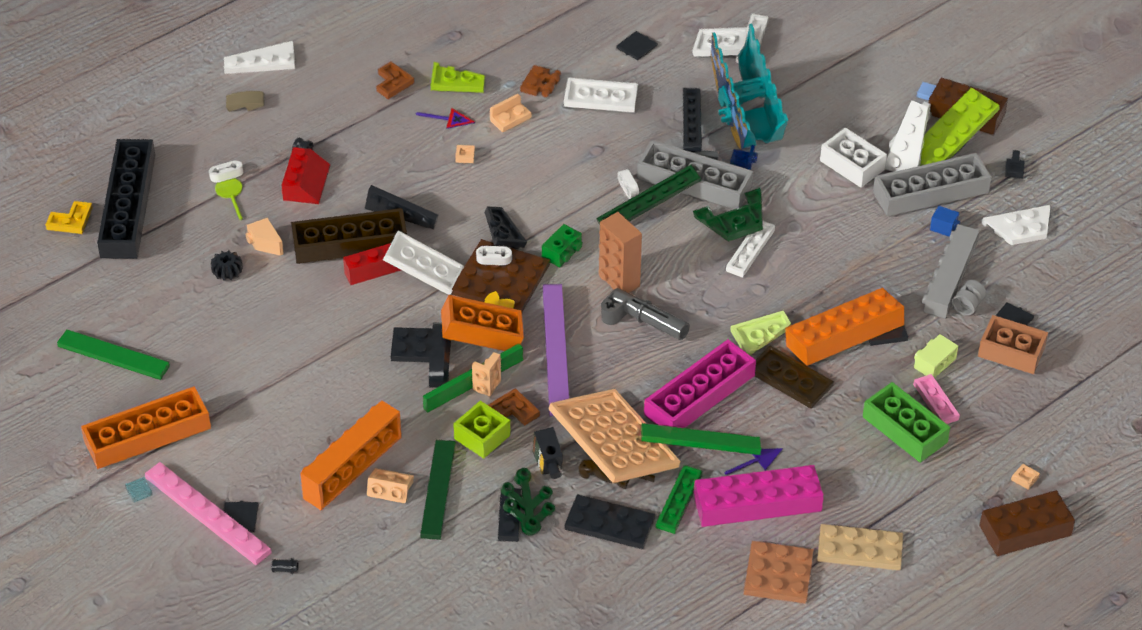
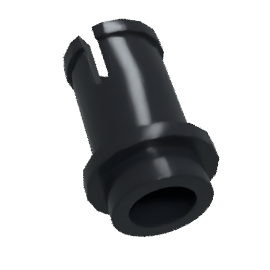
(285, 565)

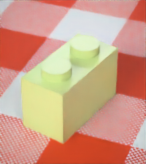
(935, 356)

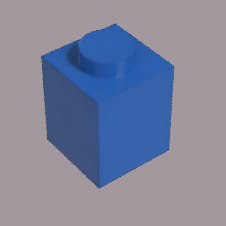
(944, 221)

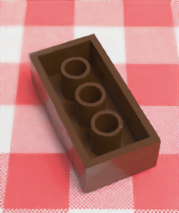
(949, 92)
(1027, 523)

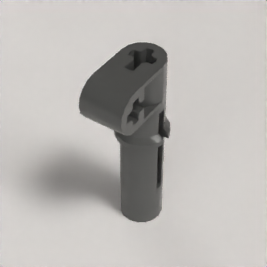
(643, 311)

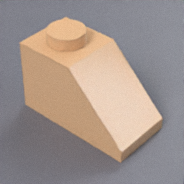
(264, 237)

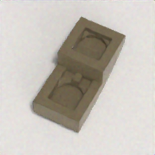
(247, 99)

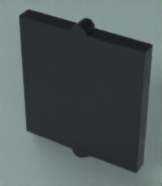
(636, 45)
(1015, 314)
(243, 512)

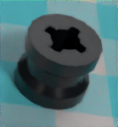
(300, 143)

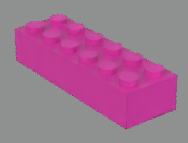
(700, 386)
(758, 495)

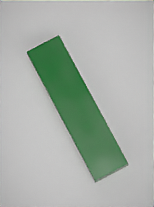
(678, 499)

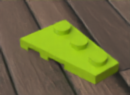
(452, 80)

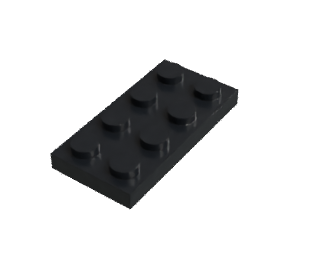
(609, 521)

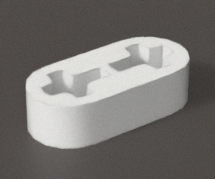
(226, 171)
(628, 183)
(494, 255)

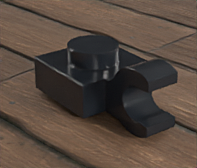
(1014, 166)

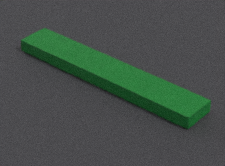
(113, 354)
(464, 382)
(700, 439)

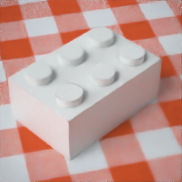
(853, 157)

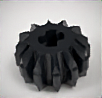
(226, 265)

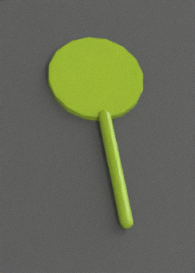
(230, 189)

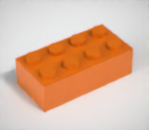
(481, 323)

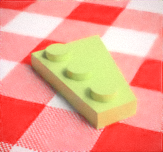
(760, 331)

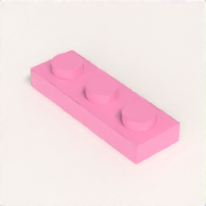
(936, 399)

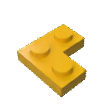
(72, 222)

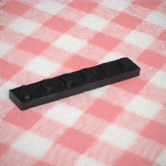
(692, 120)

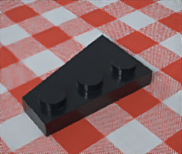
(503, 229)

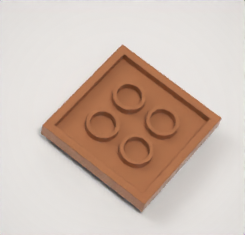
(778, 572)

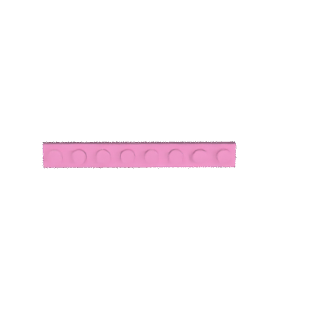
(208, 513)

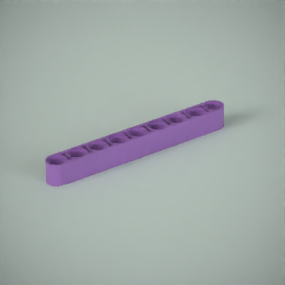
(555, 343)

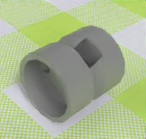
(969, 297)

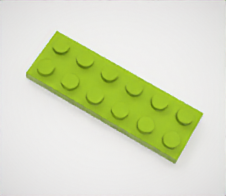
(957, 127)

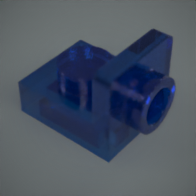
(744, 158)

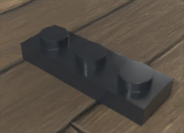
(508, 524)

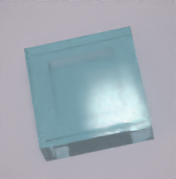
(138, 489)

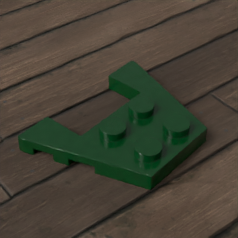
(736, 222)

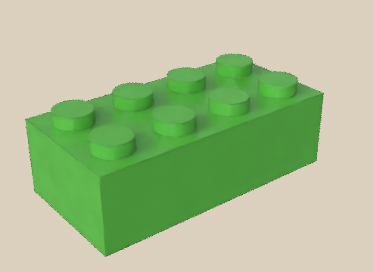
(906, 422)

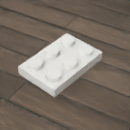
(729, 40)

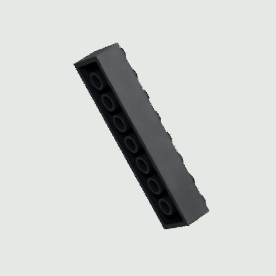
(126, 199)

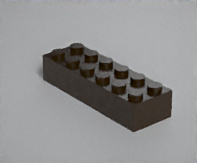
(345, 234)

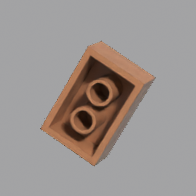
(1012, 344)

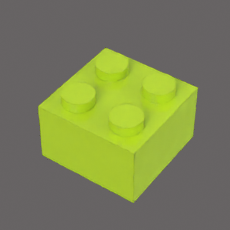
(481, 429)

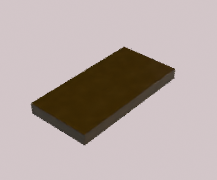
(791, 377)

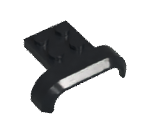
(423, 346)

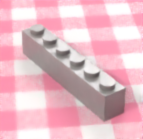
(951, 271)

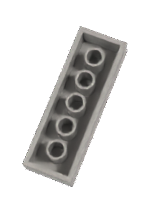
(719, 180)
(931, 184)

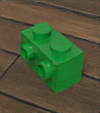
(562, 245)

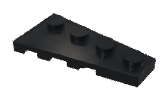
(381, 200)

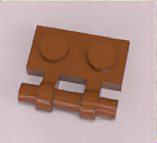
(535, 81)

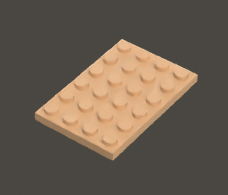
(612, 435)

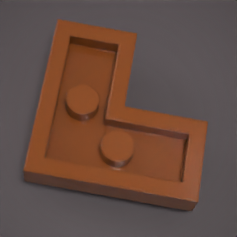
(395, 80)
(516, 404)

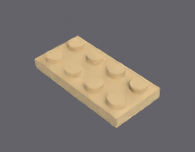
(860, 547)

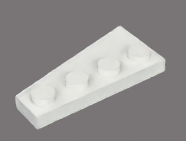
(263, 59)
(909, 140)

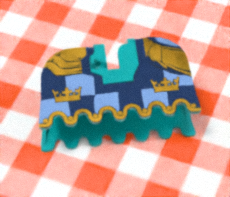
(762, 123)

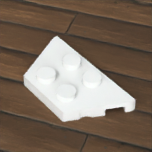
(1020, 225)

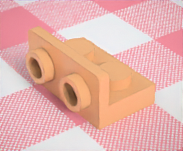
(509, 113)
(487, 375)
(389, 485)

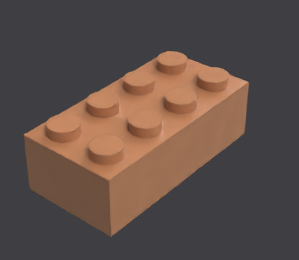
(620, 253)

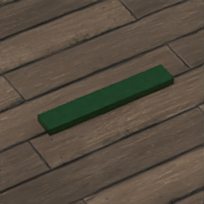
(655, 195)
(438, 490)

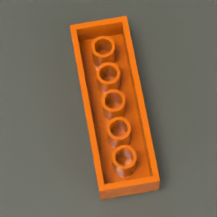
(844, 326)
(146, 427)
(350, 455)

